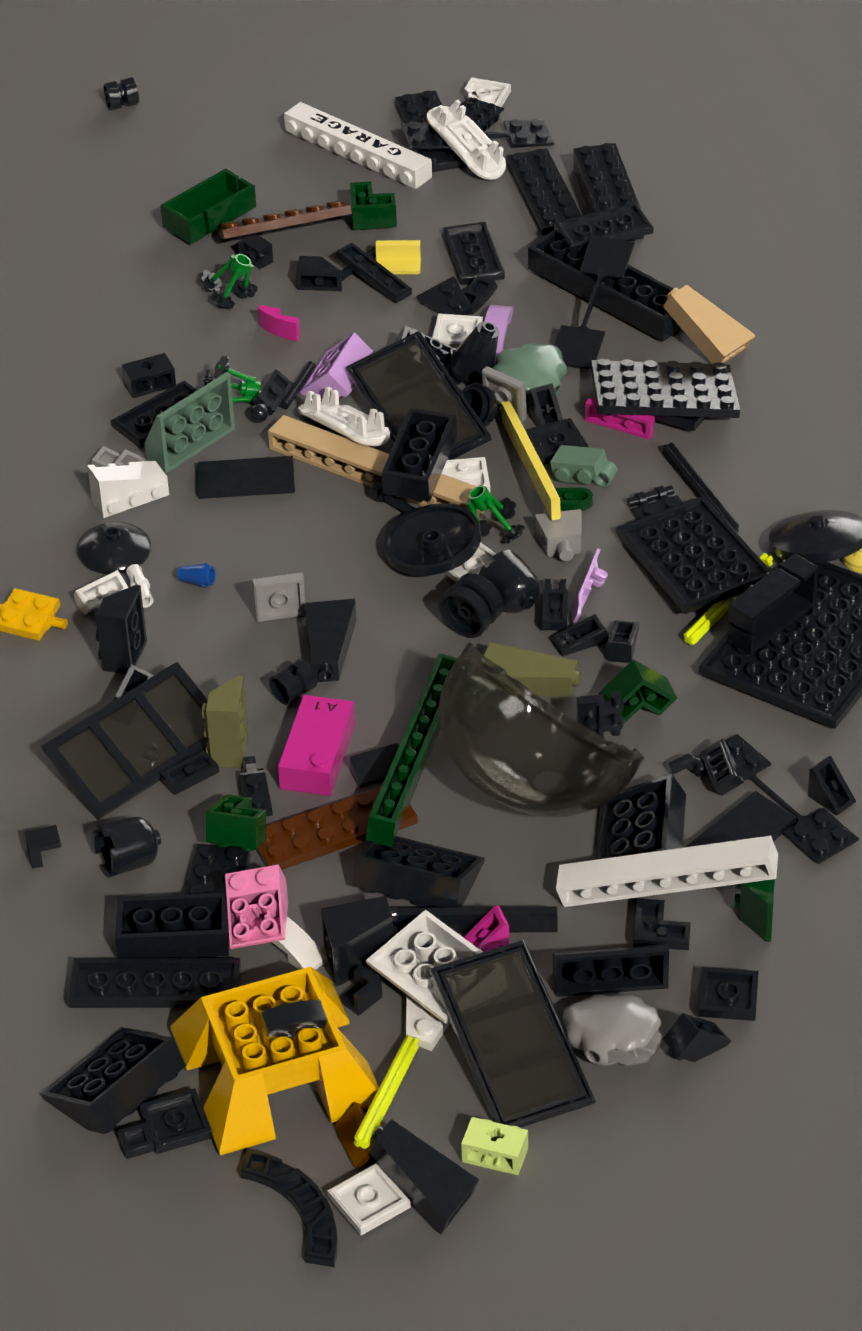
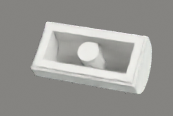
(91, 595)

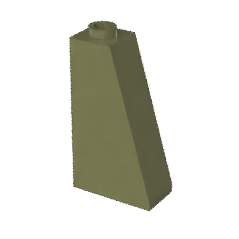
(537, 671)

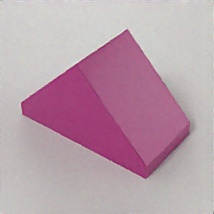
(490, 931)

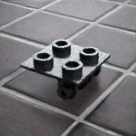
(482, 113)

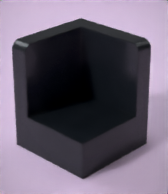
(41, 840)
(364, 993)

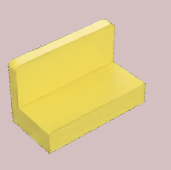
(399, 256)

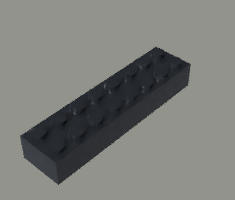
(633, 299)

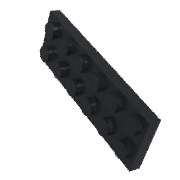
(414, 109)
(542, 188)
(149, 981)

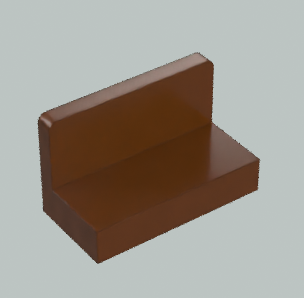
(347, 1128)

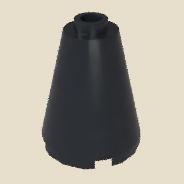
(475, 353)

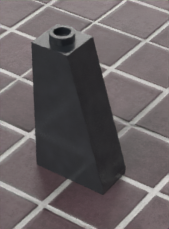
(329, 635)
(423, 1174)

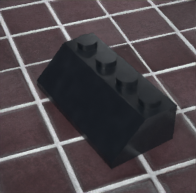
(611, 970)

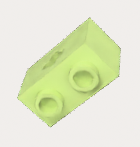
(494, 1145)

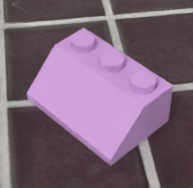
(332, 367)

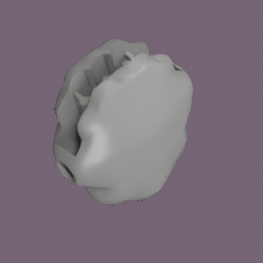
(613, 1029)

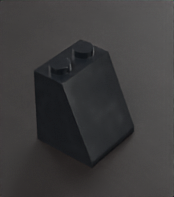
(355, 933)

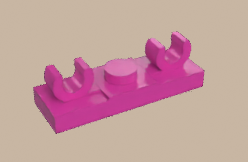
(632, 424)

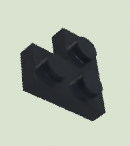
(652, 930)

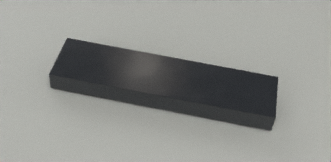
(373, 273)

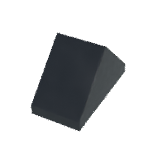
(544, 405)
(829, 787)

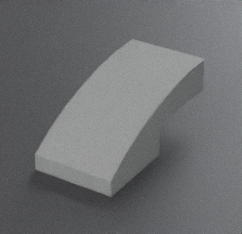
(107, 456)

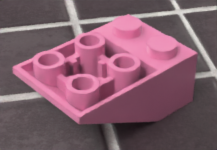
(256, 906)

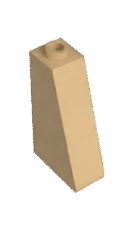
(707, 325)

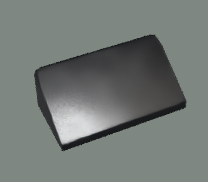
(373, 765)

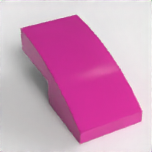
(277, 324)

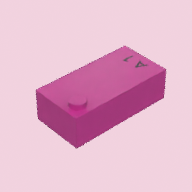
(316, 745)

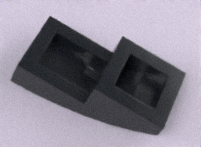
(479, 292)
(286, 1018)

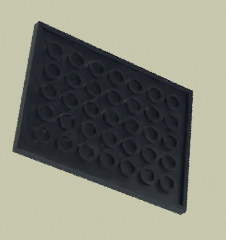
(809, 664)

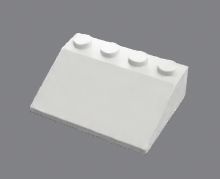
(413, 952)

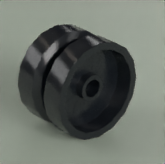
(471, 605)

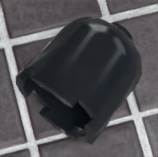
(513, 580)
(125, 845)

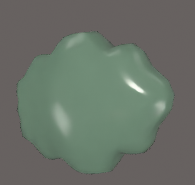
(534, 365)

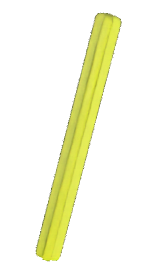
(714, 613)
(386, 1091)

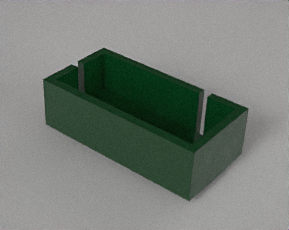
(208, 205)

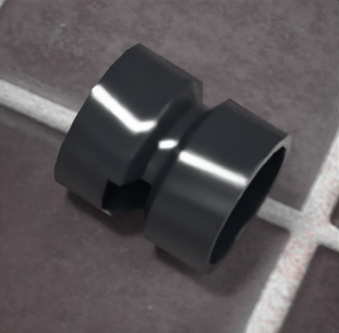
(121, 93)
(292, 682)

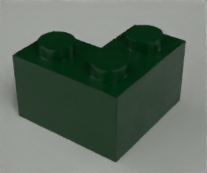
(371, 209)
(640, 688)
(236, 823)

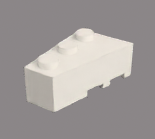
(126, 486)

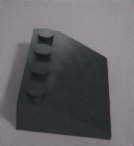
(642, 819)
(417, 872)
(115, 1079)

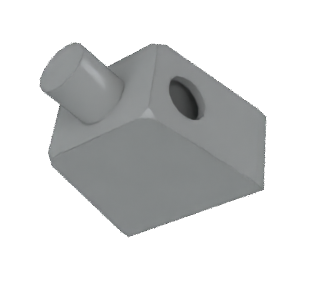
(560, 536)

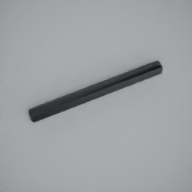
(697, 483)

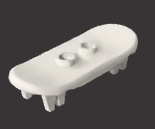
(467, 140)
(344, 419)

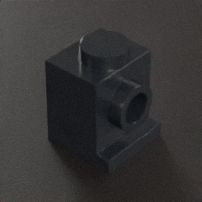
(257, 249)

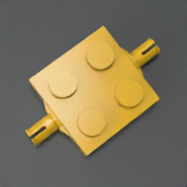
(30, 614)

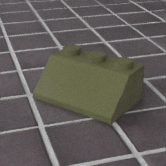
(226, 723)

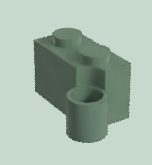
(582, 466)

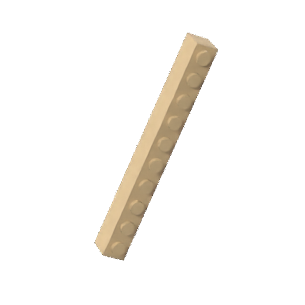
(352, 459)

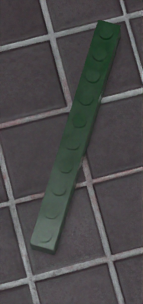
(409, 759)

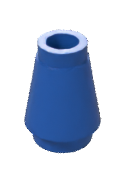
(197, 574)

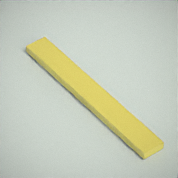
(531, 461)

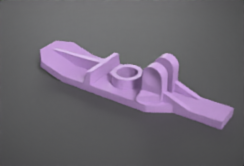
(594, 576)

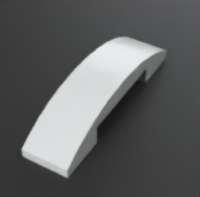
(300, 948)

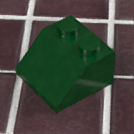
(756, 906)

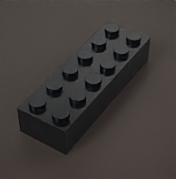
(603, 178)

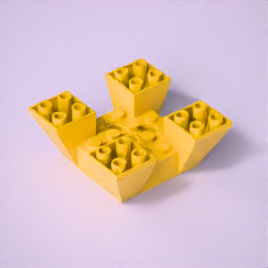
(230, 1031)

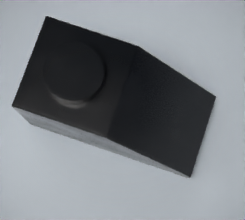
(317, 274)
(694, 1038)

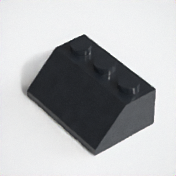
(121, 629)

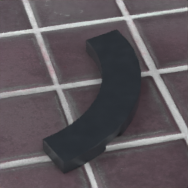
(304, 1197)

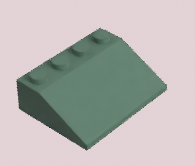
(191, 424)

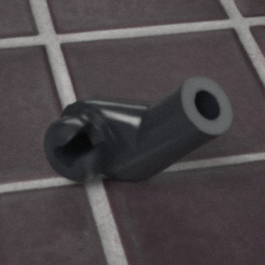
(689, 762)

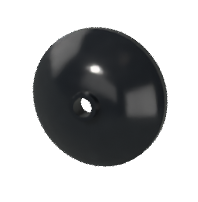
(113, 547)

